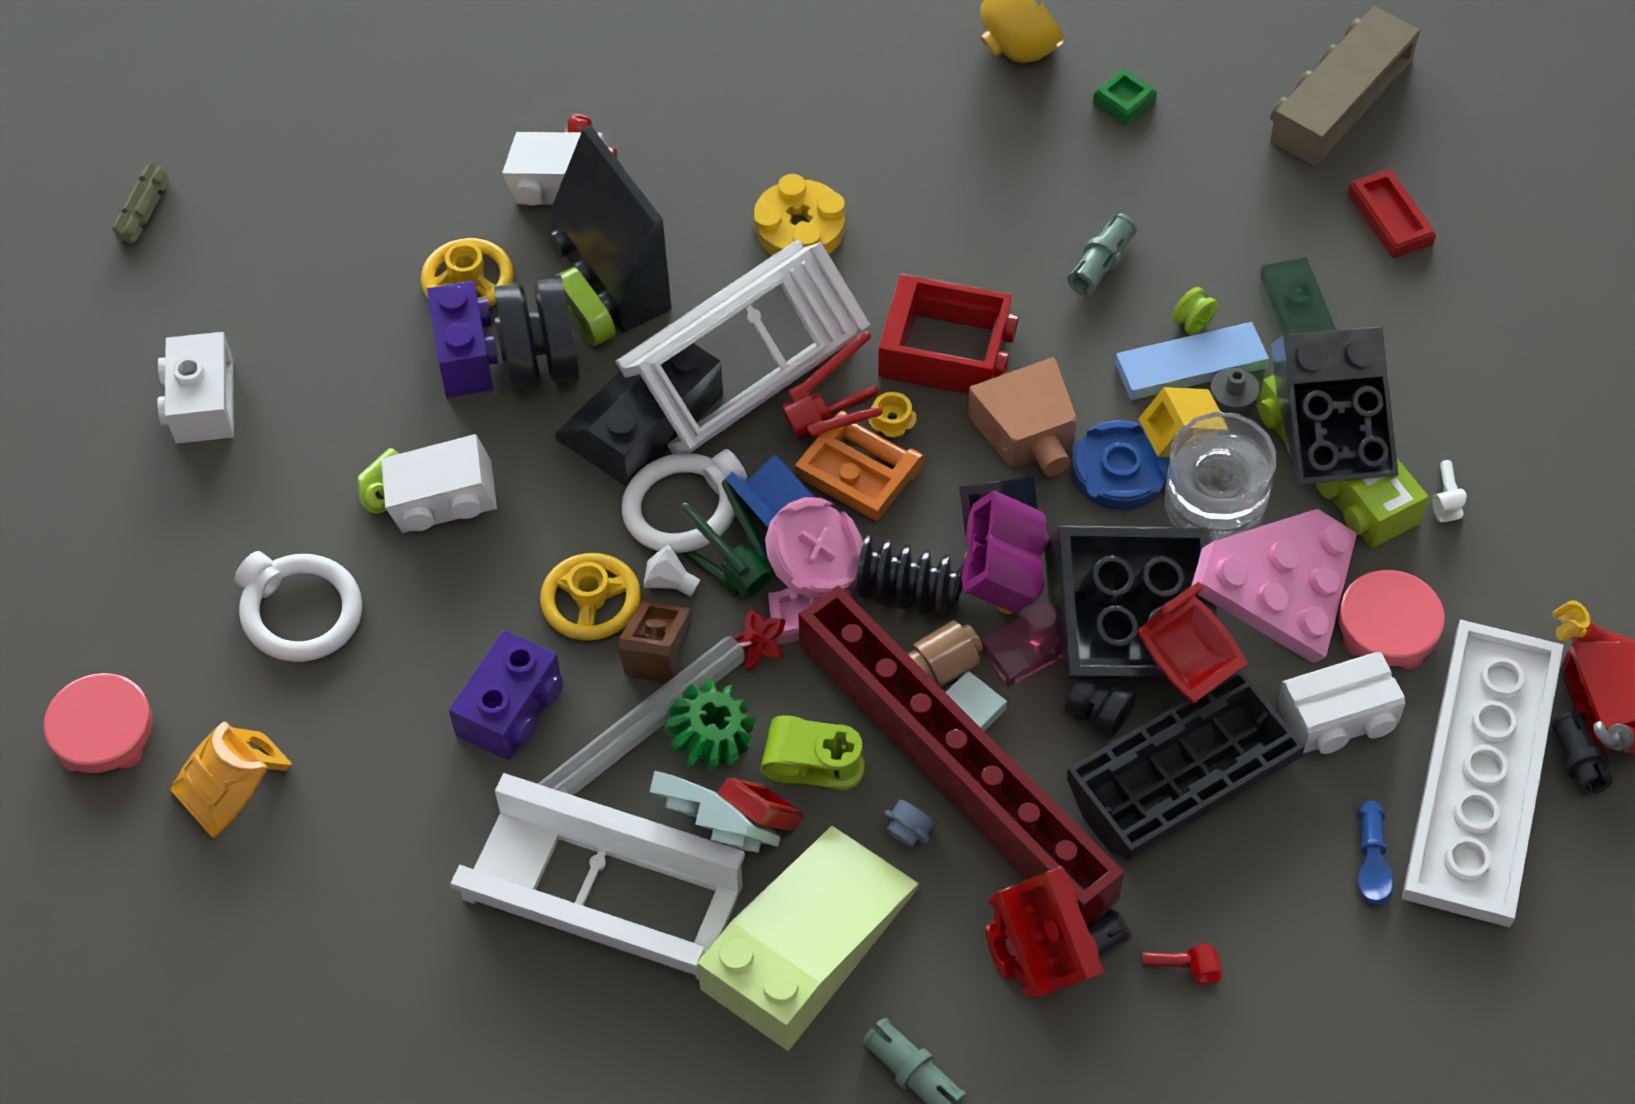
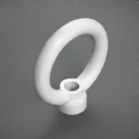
(713, 470)
(262, 577)

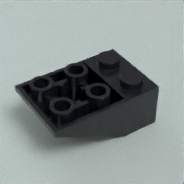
(1336, 404)

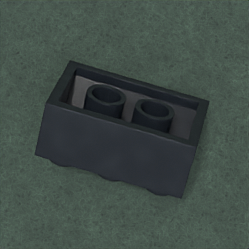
(624, 423)

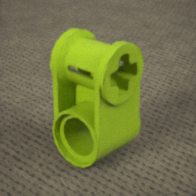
(810, 752)

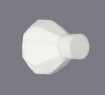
(667, 572)

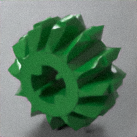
(710, 742)

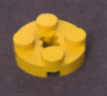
(794, 198)

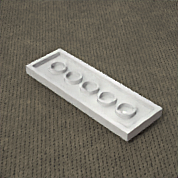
(1483, 774)

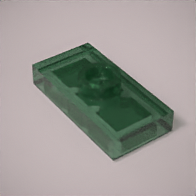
(1296, 297)

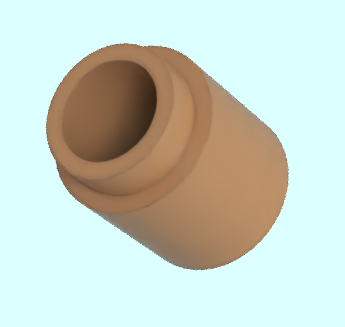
(948, 652)

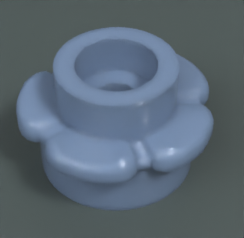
(908, 823)

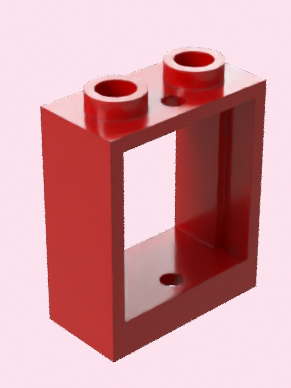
(952, 304)

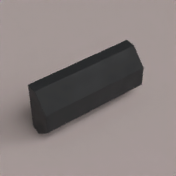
(1181, 766)

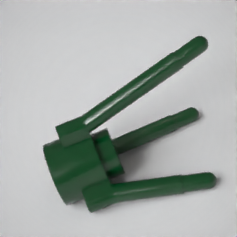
(745, 569)

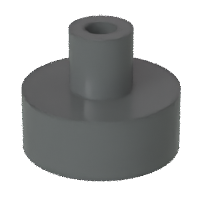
(1235, 391)

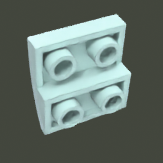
(714, 813)

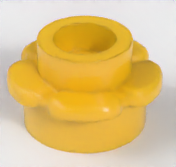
(893, 405)

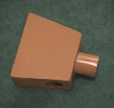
(1026, 416)

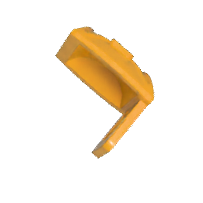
(225, 775)

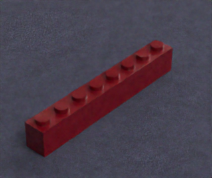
(955, 751)

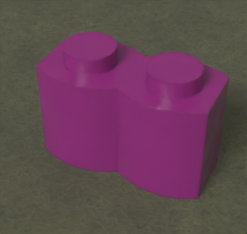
(1004, 552)

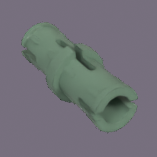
(1102, 254)
(912, 1066)

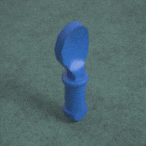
(1375, 875)

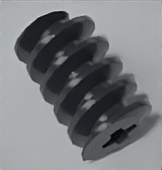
(908, 579)

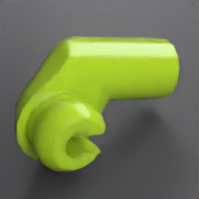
(371, 485)

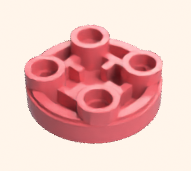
(1391, 616)
(98, 724)

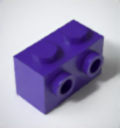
(460, 339)
(506, 695)

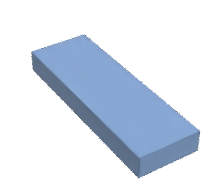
(1190, 360)

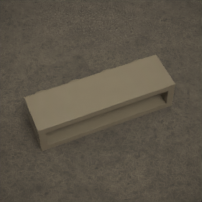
(1343, 85)

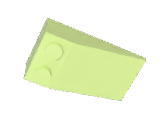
(803, 936)

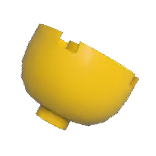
(1019, 29)

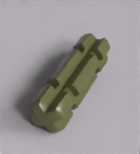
(140, 203)

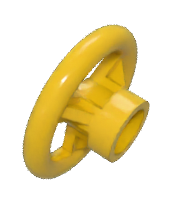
(466, 263)
(586, 573)

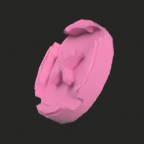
(813, 547)

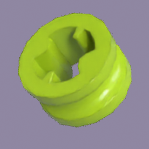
(1195, 310)

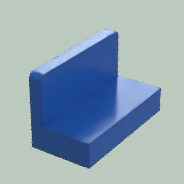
(769, 488)

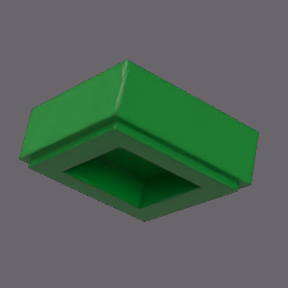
(1125, 96)

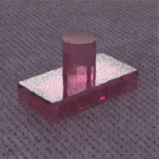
(1024, 644)

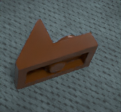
(653, 640)

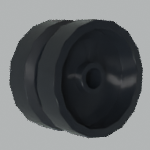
(536, 333)

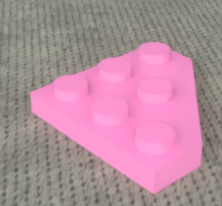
(1282, 579)

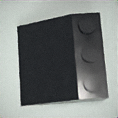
(611, 234)
(1110, 586)

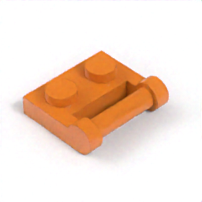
(854, 476)

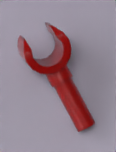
(1201, 959)

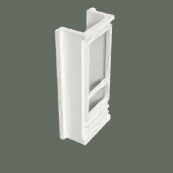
(816, 295)
(527, 834)

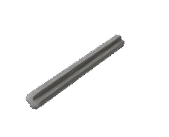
(642, 720)

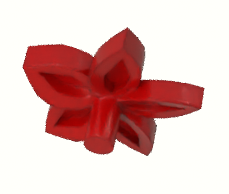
(760, 638)

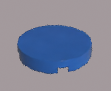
(1118, 466)

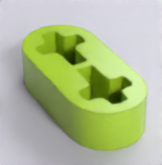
(586, 308)

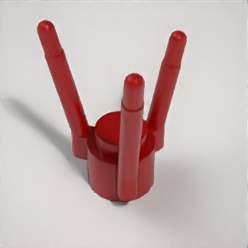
(810, 413)

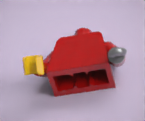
(1599, 677)

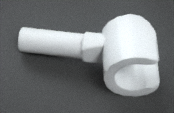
(1448, 504)

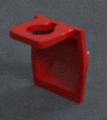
(1191, 645)

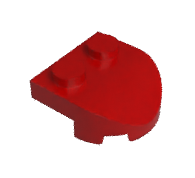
(1041, 935)

